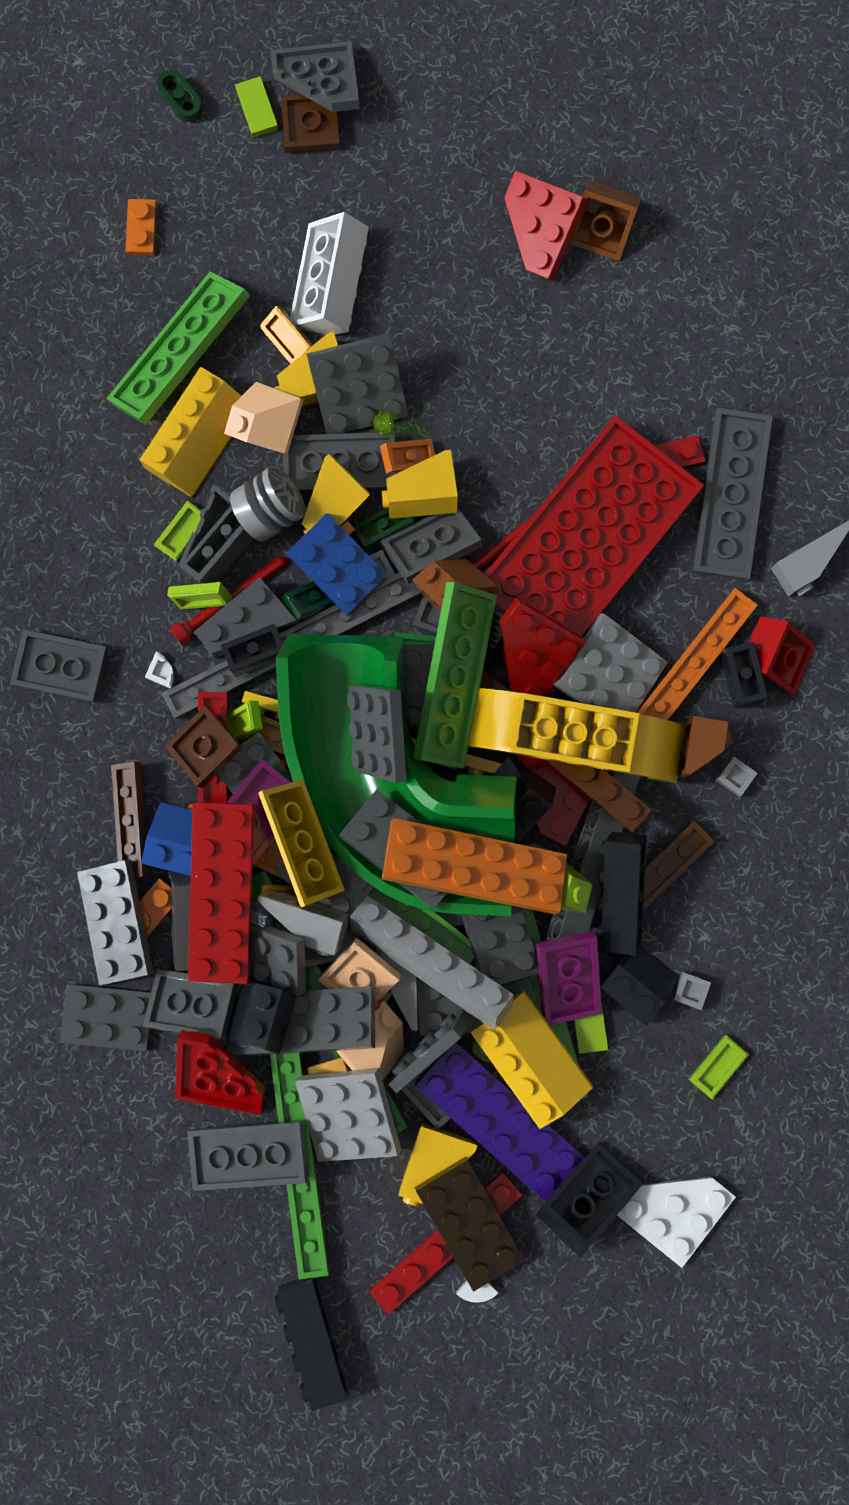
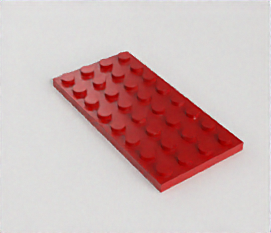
(594, 528)

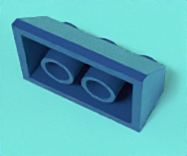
(170, 839)

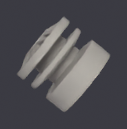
(267, 504)

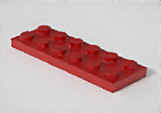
(221, 892)

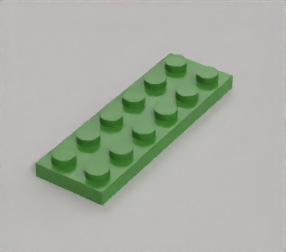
(178, 347)
(455, 675)

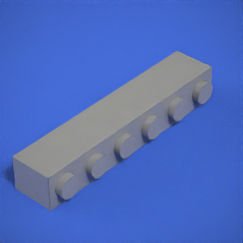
(431, 962)

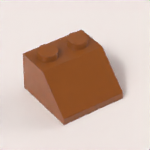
(605, 220)
(433, 579)
(702, 742)

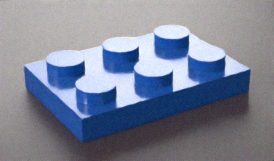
(336, 564)

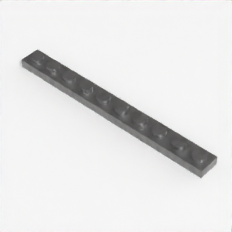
(332, 621)

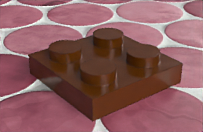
(308, 125)
(203, 746)

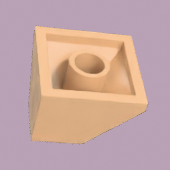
(265, 417)
(388, 1044)

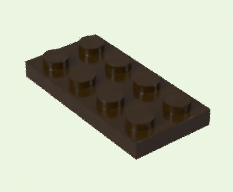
(469, 1224)

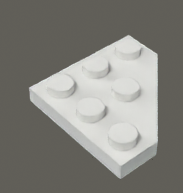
(677, 1214)

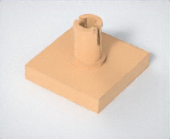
(360, 968)

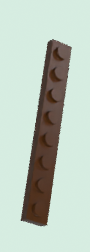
(595, 782)

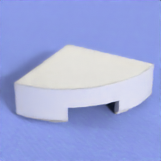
(160, 671)
(482, 1294)

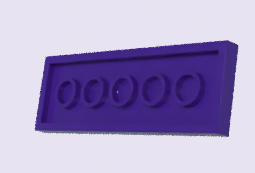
(498, 1121)

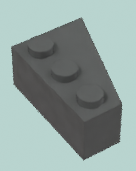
(215, 542)
(246, 613)
(180, 919)

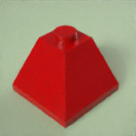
(781, 652)

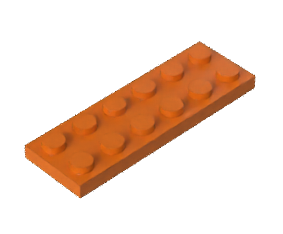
(474, 866)

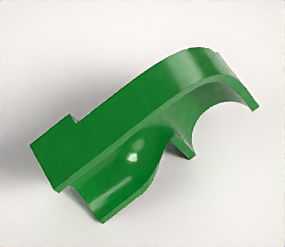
(318, 748)

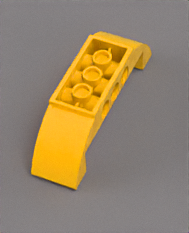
(577, 734)

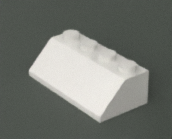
(329, 274)

